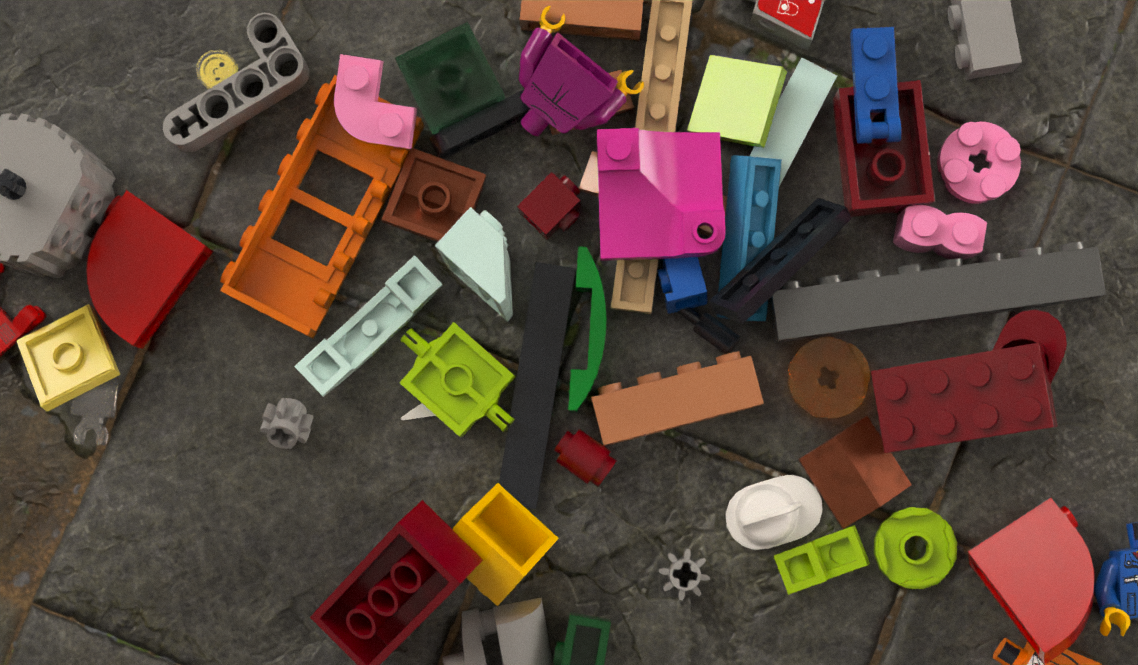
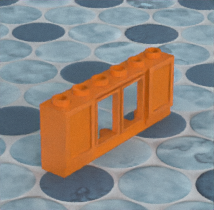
(282, 279)

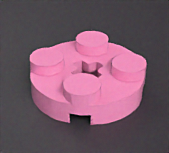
(1000, 152)

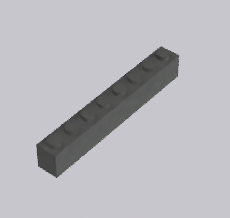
(936, 294)

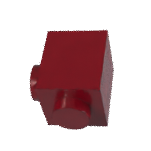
(551, 205)

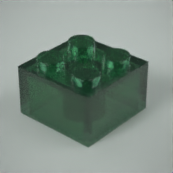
(449, 78)

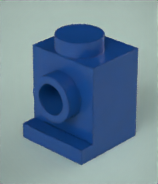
(684, 282)

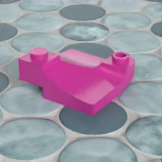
(658, 193)

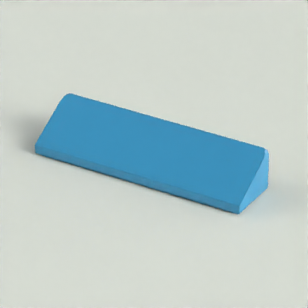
(749, 216)

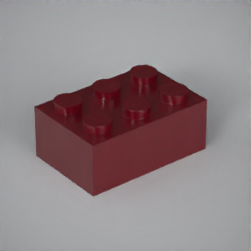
(884, 174)

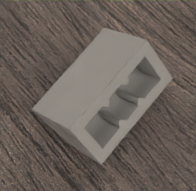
(523, 633)

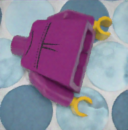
(565, 84)

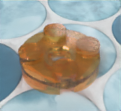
(850, 385)

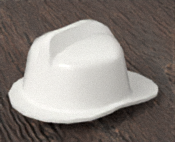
(774, 512)

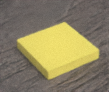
(67, 357)

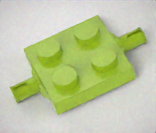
(457, 379)

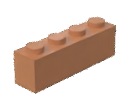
(676, 400)

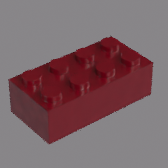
(964, 398)
(396, 586)

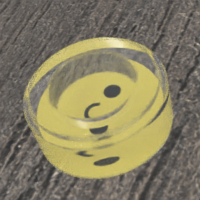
(215, 67)

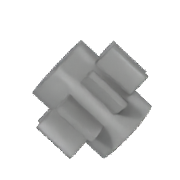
(286, 423)
(691, 583)

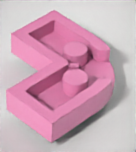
(359, 108)

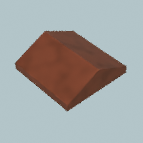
(432, 195)
(854, 472)

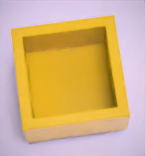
(506, 540)

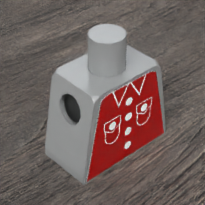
(788, 19)

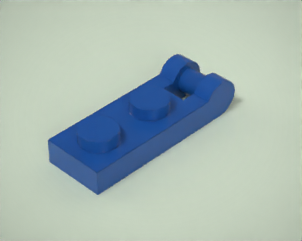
(875, 84)

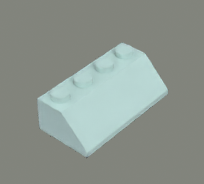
(479, 257)

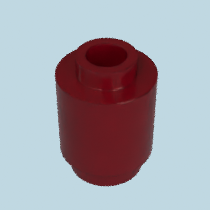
(584, 457)

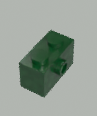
(584, 641)

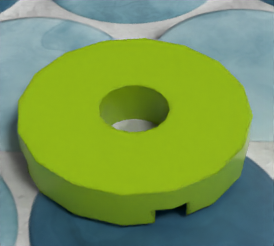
(939, 542)

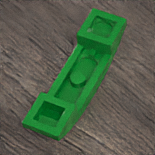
(589, 281)

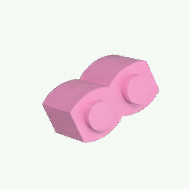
(950, 236)

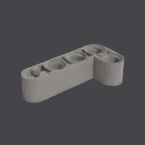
(233, 89)

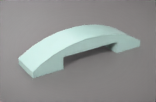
(796, 113)
(370, 327)

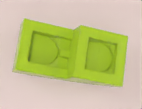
(821, 559)

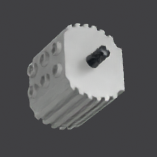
(49, 196)

